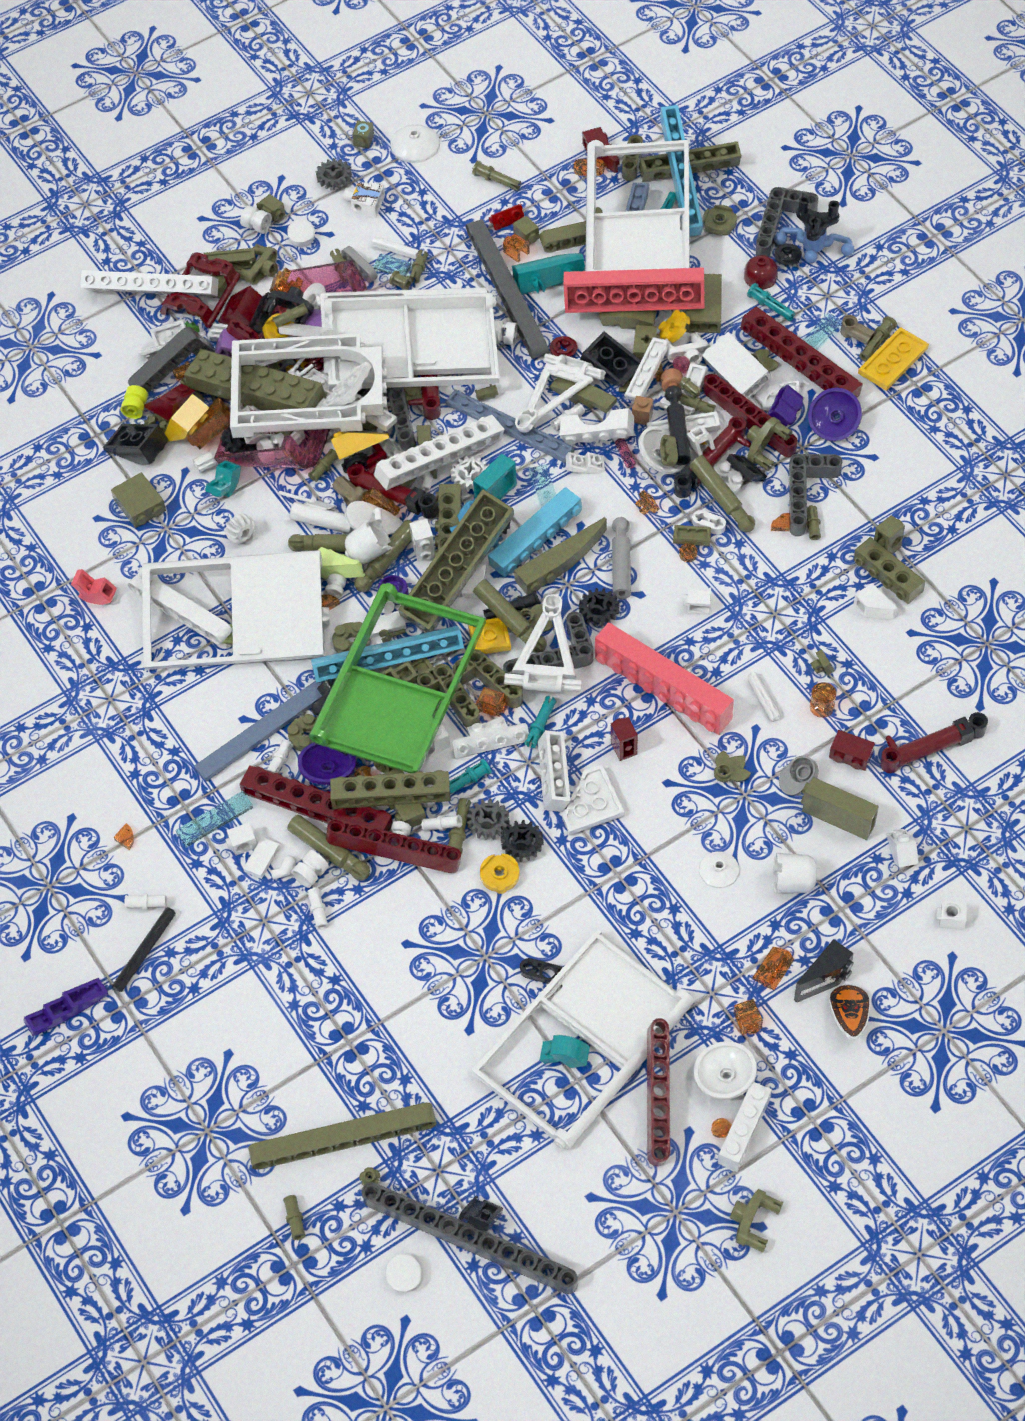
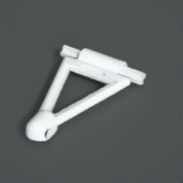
(562, 367)
(541, 676)

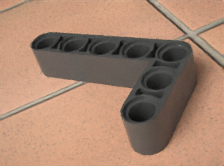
(779, 200)
(169, 357)
(400, 409)
(803, 467)
(577, 648)

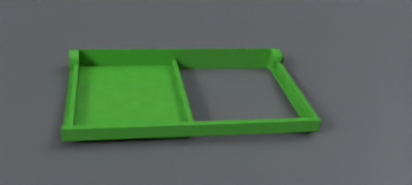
(383, 715)

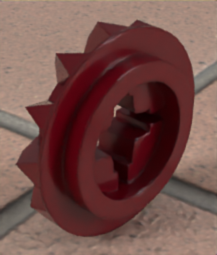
(566, 342)

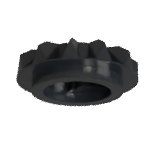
(787, 249)
(360, 458)

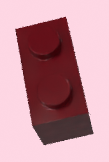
(624, 738)
(851, 750)

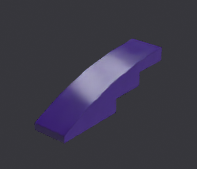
(64, 1008)

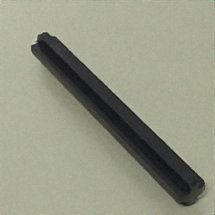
(143, 949)

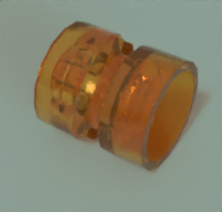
(822, 699)

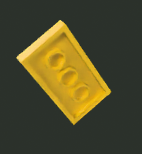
(893, 358)

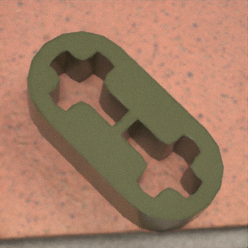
(668, 450)

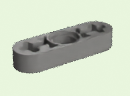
(362, 265)

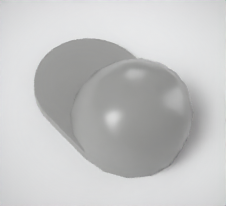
(797, 774)

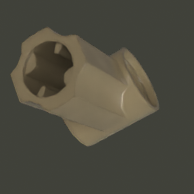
(851, 328)
(347, 490)

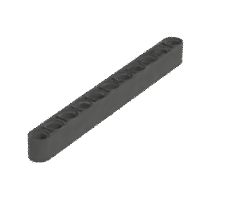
(507, 289)
(474, 1246)

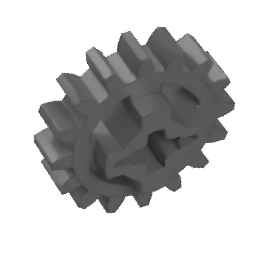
(333, 174)
(488, 819)

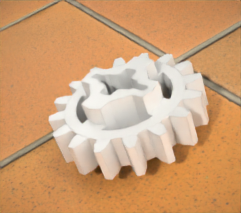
(467, 471)

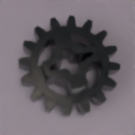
(235, 445)
(598, 606)
(522, 839)

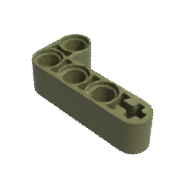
(565, 236)
(479, 669)
(442, 683)

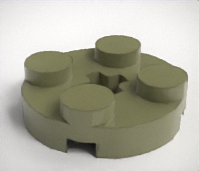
(723, 227)
(342, 633)
(297, 729)

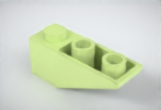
(339, 564)

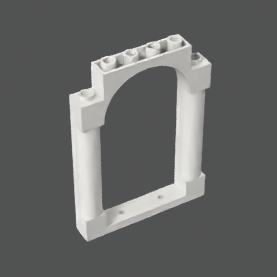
(344, 417)

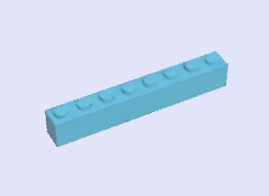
(673, 131)
(392, 652)

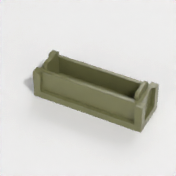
(240, 258)

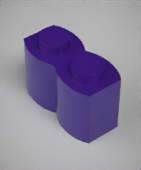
(786, 405)

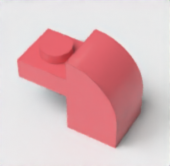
(93, 590)

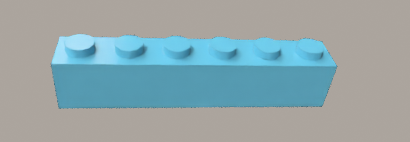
(535, 532)

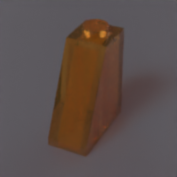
(216, 422)

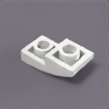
(585, 464)

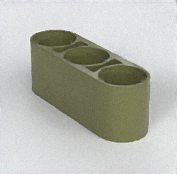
(631, 162)

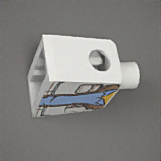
(366, 198)

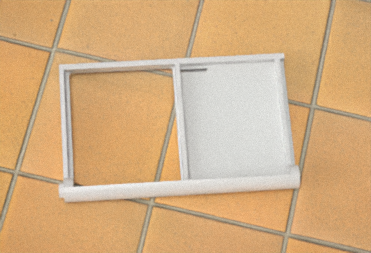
(636, 237)
(386, 324)
(440, 338)
(272, 606)
(610, 1006)

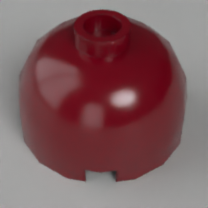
(762, 271)

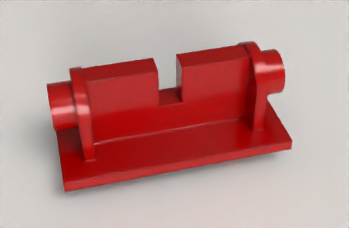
(506, 217)

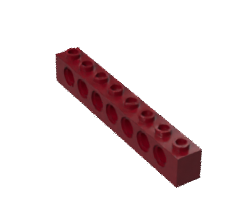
(797, 352)
(305, 805)

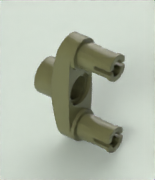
(264, 265)
(760, 439)
(745, 1214)

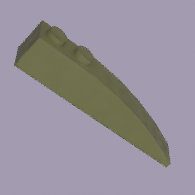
(559, 559)

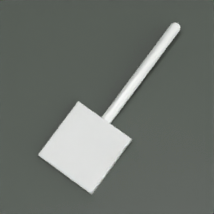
(318, 504)

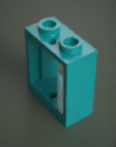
(497, 478)

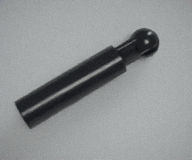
(677, 424)

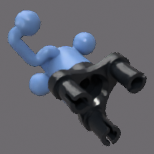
(815, 229)

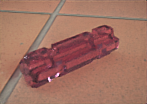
(625, 453)

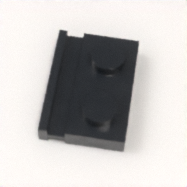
(746, 467)
(481, 1214)

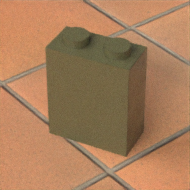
(138, 500)

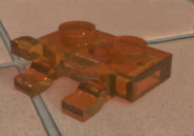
(280, 281)

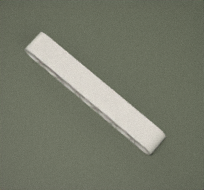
(184, 610)

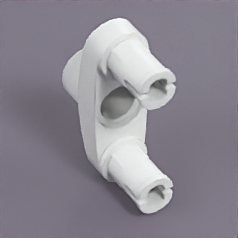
(692, 351)

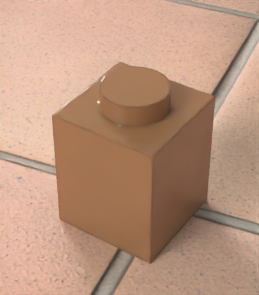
(642, 410)

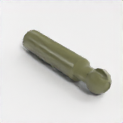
(722, 493)
(313, 542)
(378, 566)
(507, 613)
(337, 855)

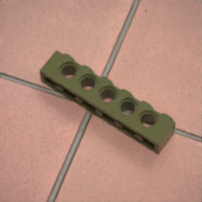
(701, 160)
(450, 504)
(398, 795)

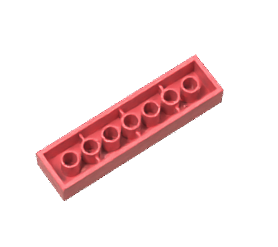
(634, 290)
(664, 678)

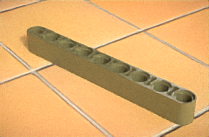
(342, 1135)

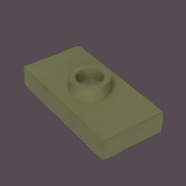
(692, 535)

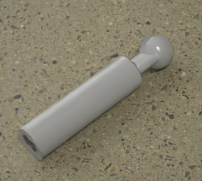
(621, 559)

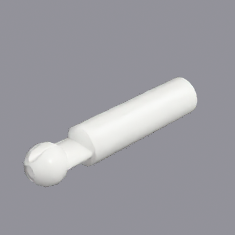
(320, 517)

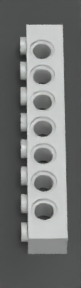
(149, 283)
(438, 452)

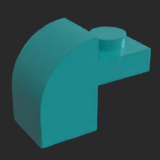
(225, 479)
(566, 1050)

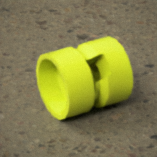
(134, 402)

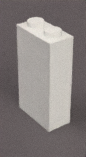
(736, 366)

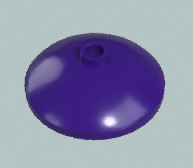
(828, 405)
(323, 763)

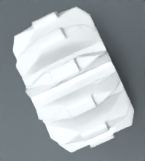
(239, 528)

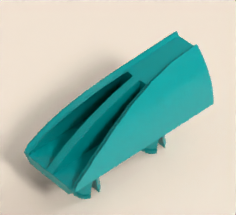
(546, 272)

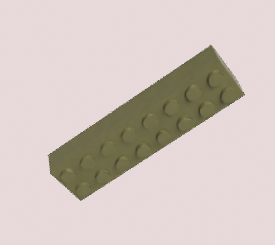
(259, 385)
(459, 558)

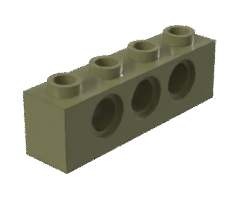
(898, 572)

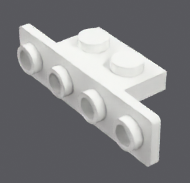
(162, 335)
(489, 737)

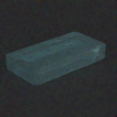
(389, 264)

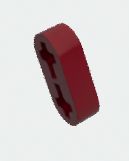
(241, 331)

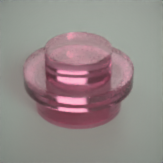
(681, 363)

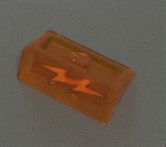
(773, 967)

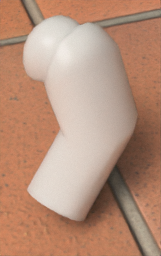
(428, 479)
(285, 869)

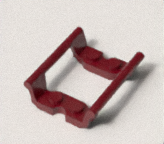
(193, 304)

